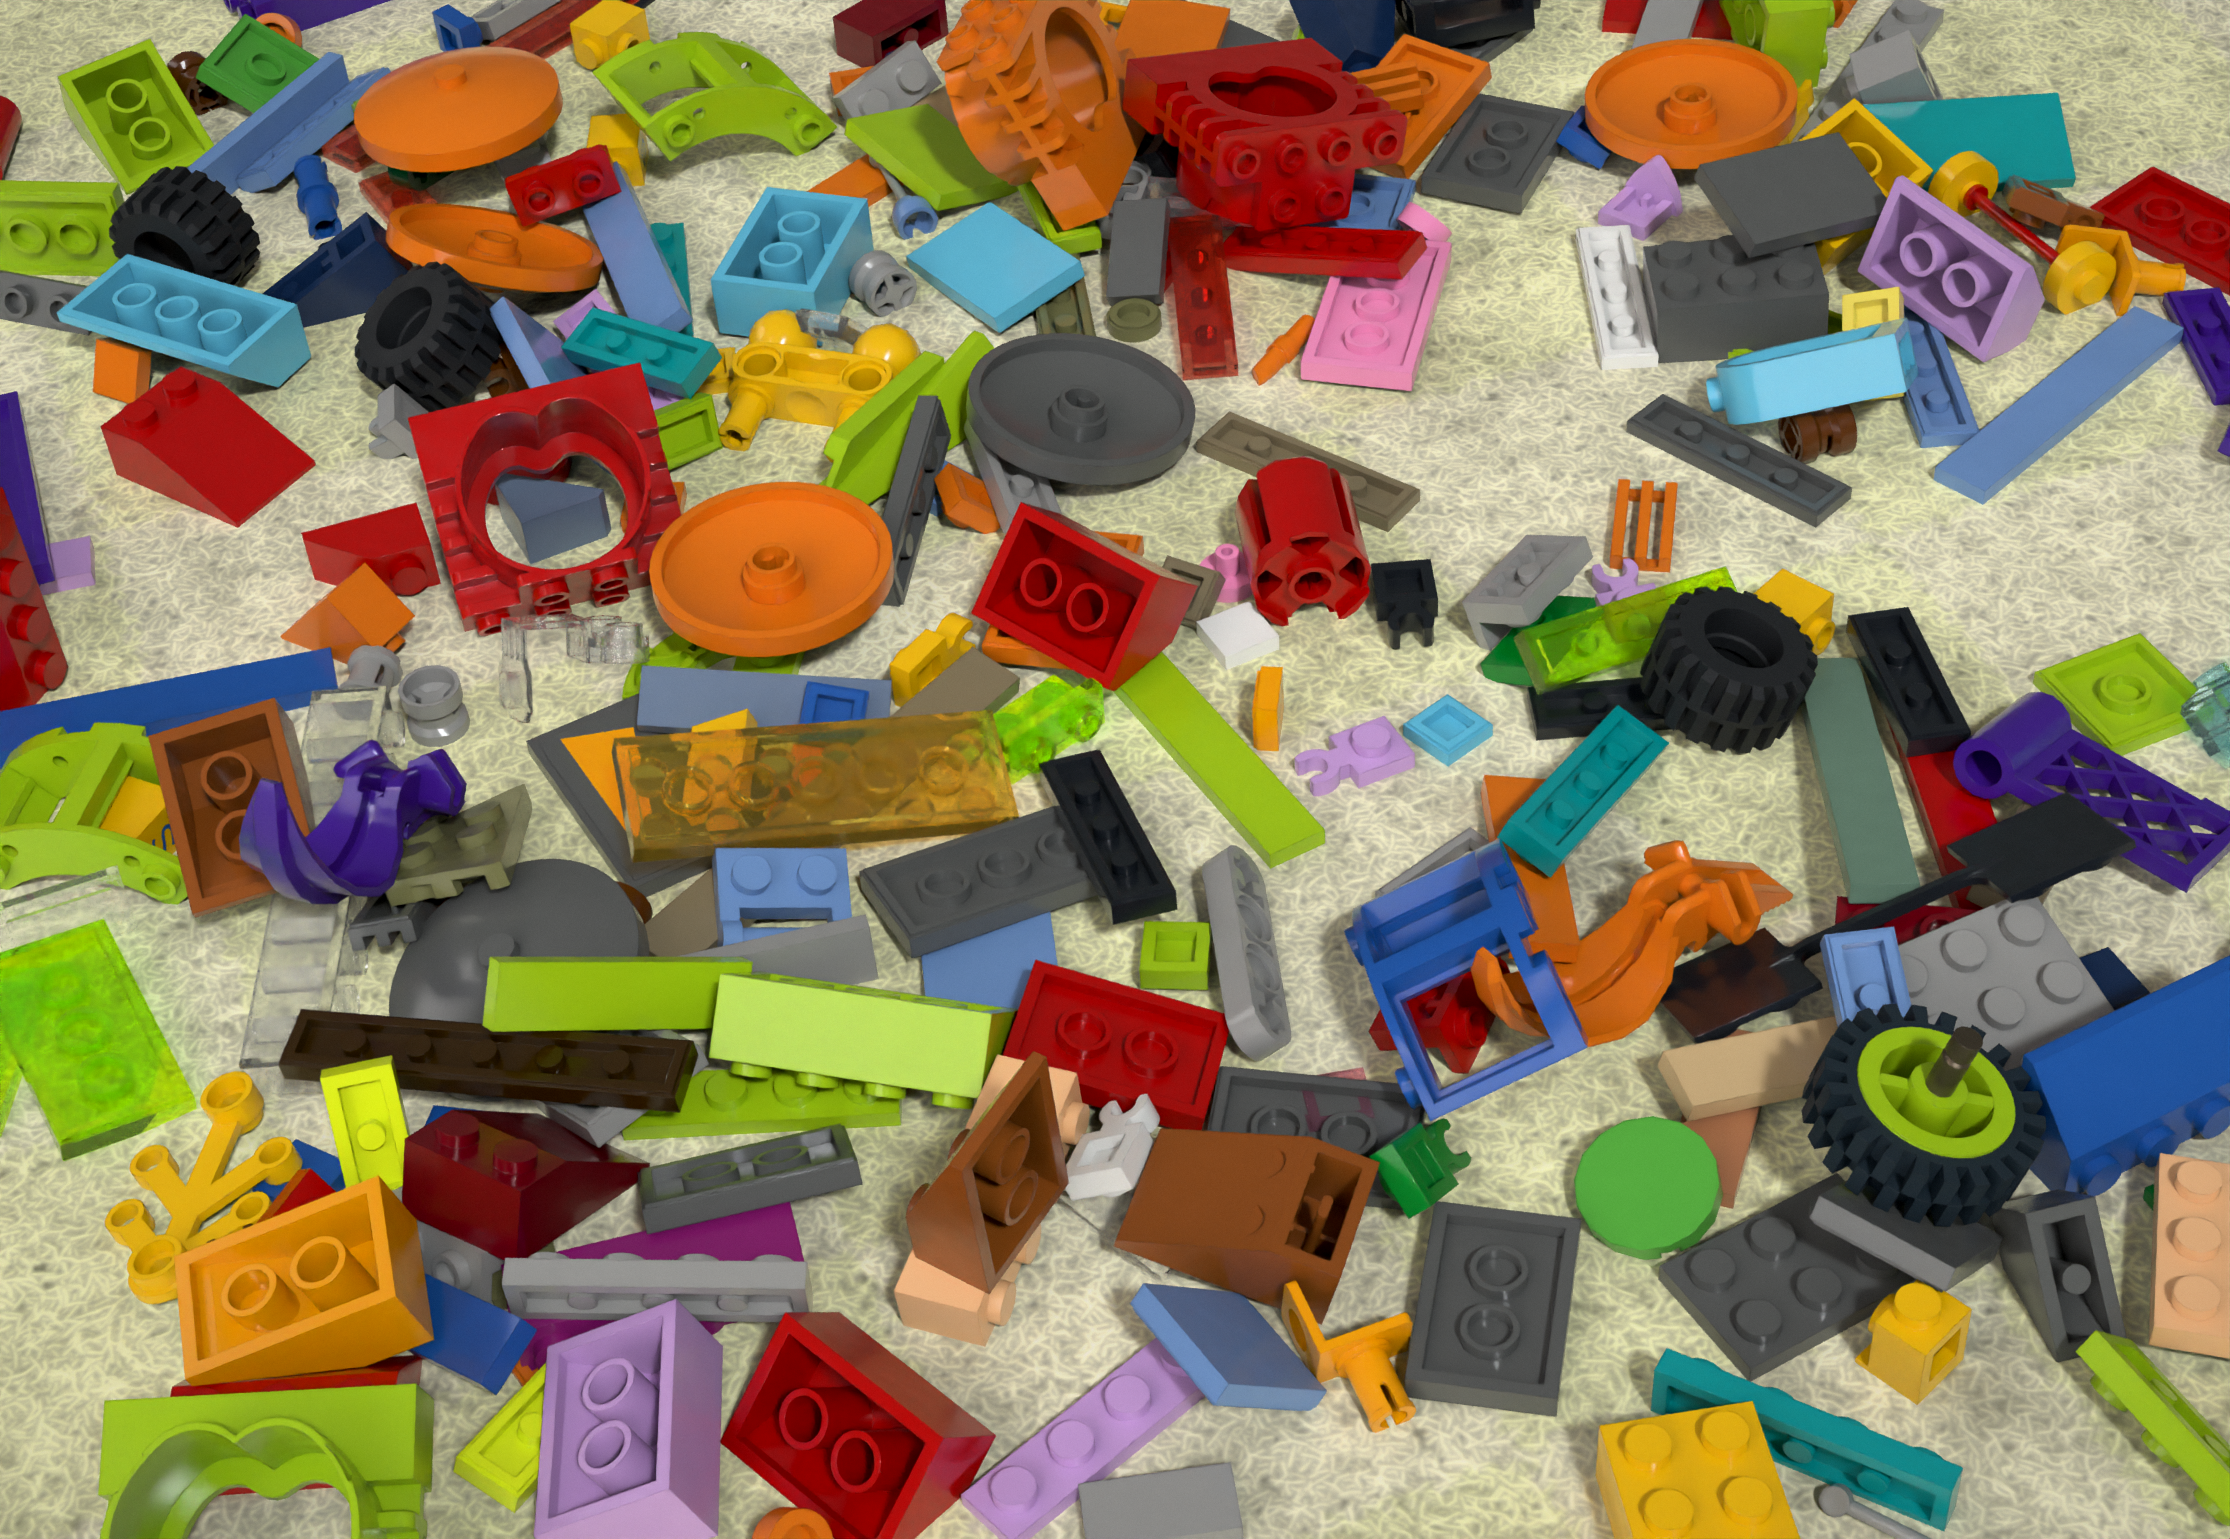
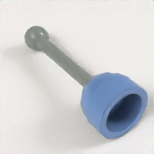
(908, 207)

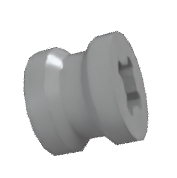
(882, 283)

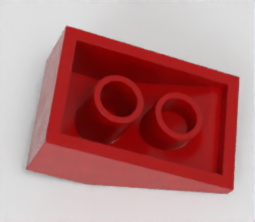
(203, 448)

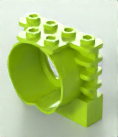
(180, 1452)

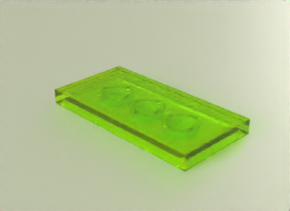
(87, 1041)

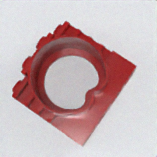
(1264, 129)
(533, 430)

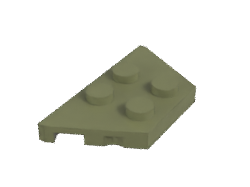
(463, 848)

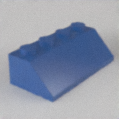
(2134, 1083)

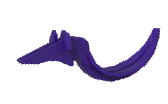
(362, 835)

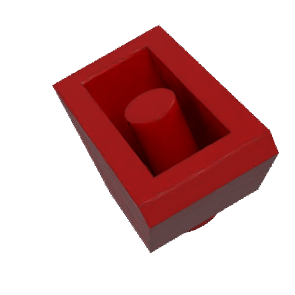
(387, 541)

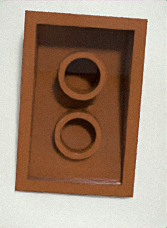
(207, 785)
(994, 1183)

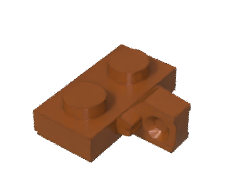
(2038, 204)

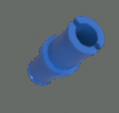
(317, 197)

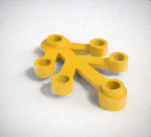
(234, 1109)

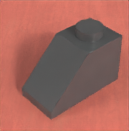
(2060, 1267)

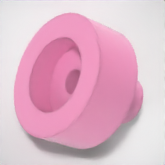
(1417, 219)
(1233, 568)

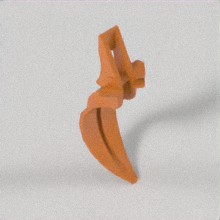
(1633, 955)

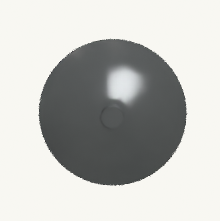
(1080, 409)
(544, 912)

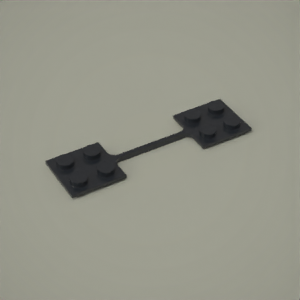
(2013, 857)

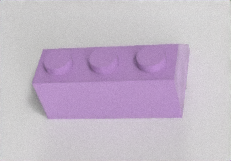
(1952, 273)
(632, 1431)

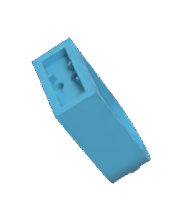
(1815, 373)

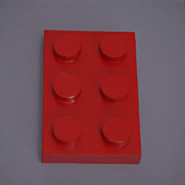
(1122, 1042)

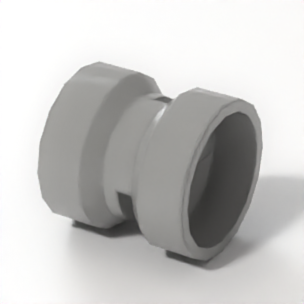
(434, 706)

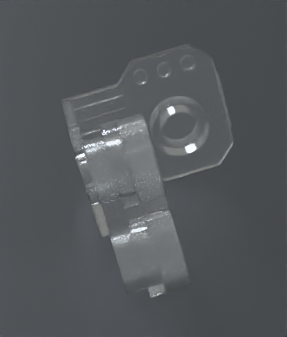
(587, 640)

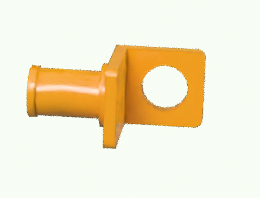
(2131, 274)
(1355, 1355)

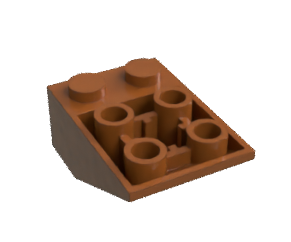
(1250, 1211)

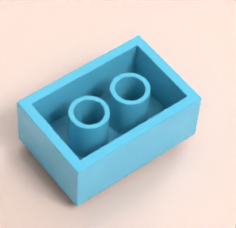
(791, 257)

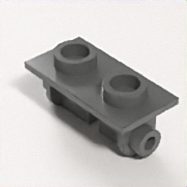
(37, 300)

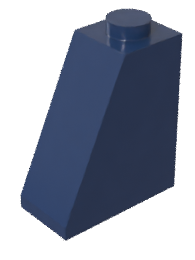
(1351, 30)

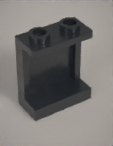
(1464, 21)

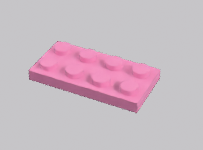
(1376, 327)

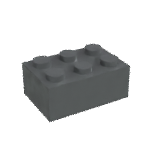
(1717, 299)

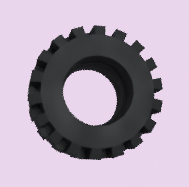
(187, 226)
(429, 336)
(1728, 669)

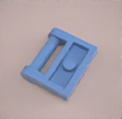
(777, 886)

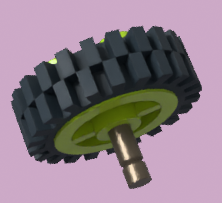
(1923, 1114)

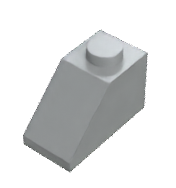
(1892, 73)

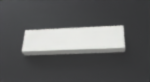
(1616, 298)

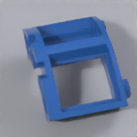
(1430, 936)

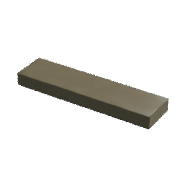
(1250, 446)

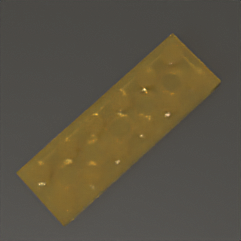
(812, 784)

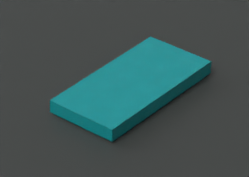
(2012, 132)

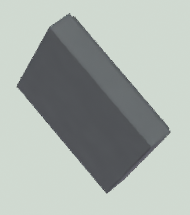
(1922, 1250)

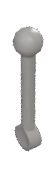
(1839, 1500)

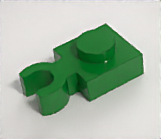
(1419, 1167)

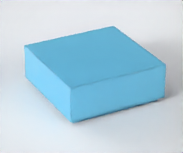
(1447, 730)

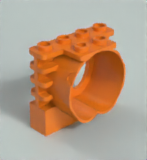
(1044, 100)

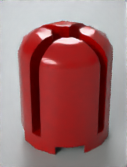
(1302, 539)

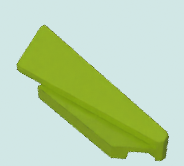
(872, 439)

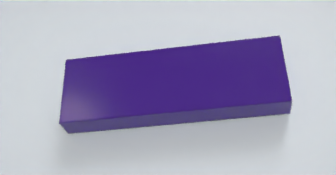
(2205, 336)

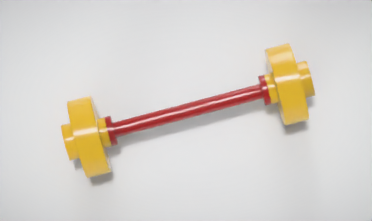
(2075, 277)

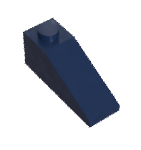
(342, 274)

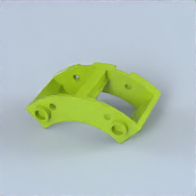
(737, 100)
(90, 772)

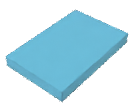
(995, 267)

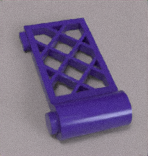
(2034, 747)

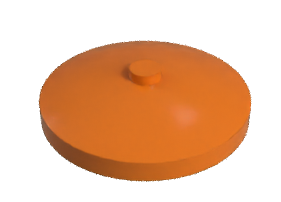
(1690, 102)
(458, 109)
(495, 248)
(772, 569)

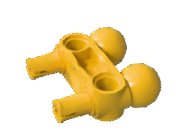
(793, 381)

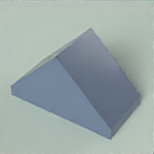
(551, 515)

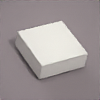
(1237, 635)

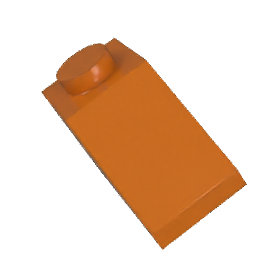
(351, 616)

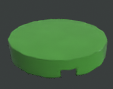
(1648, 1187)

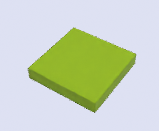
(2120, 694)

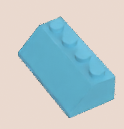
(193, 320)

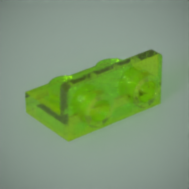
(1047, 723)

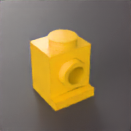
(1907, 1334)

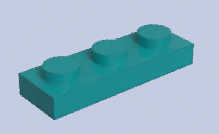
(667, 358)

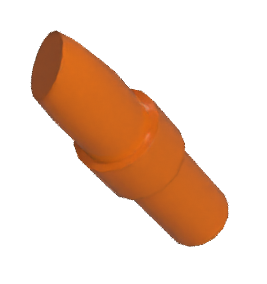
(1283, 350)

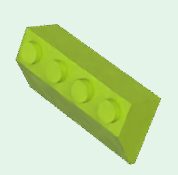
(858, 1035)

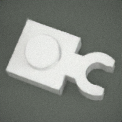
(1114, 1157)

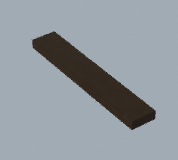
(507, 1064)

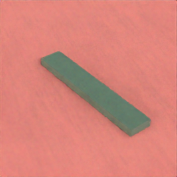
(1857, 785)

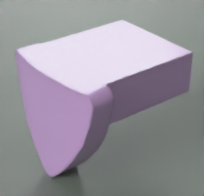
(1645, 201)

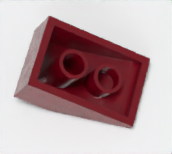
(509, 1179)

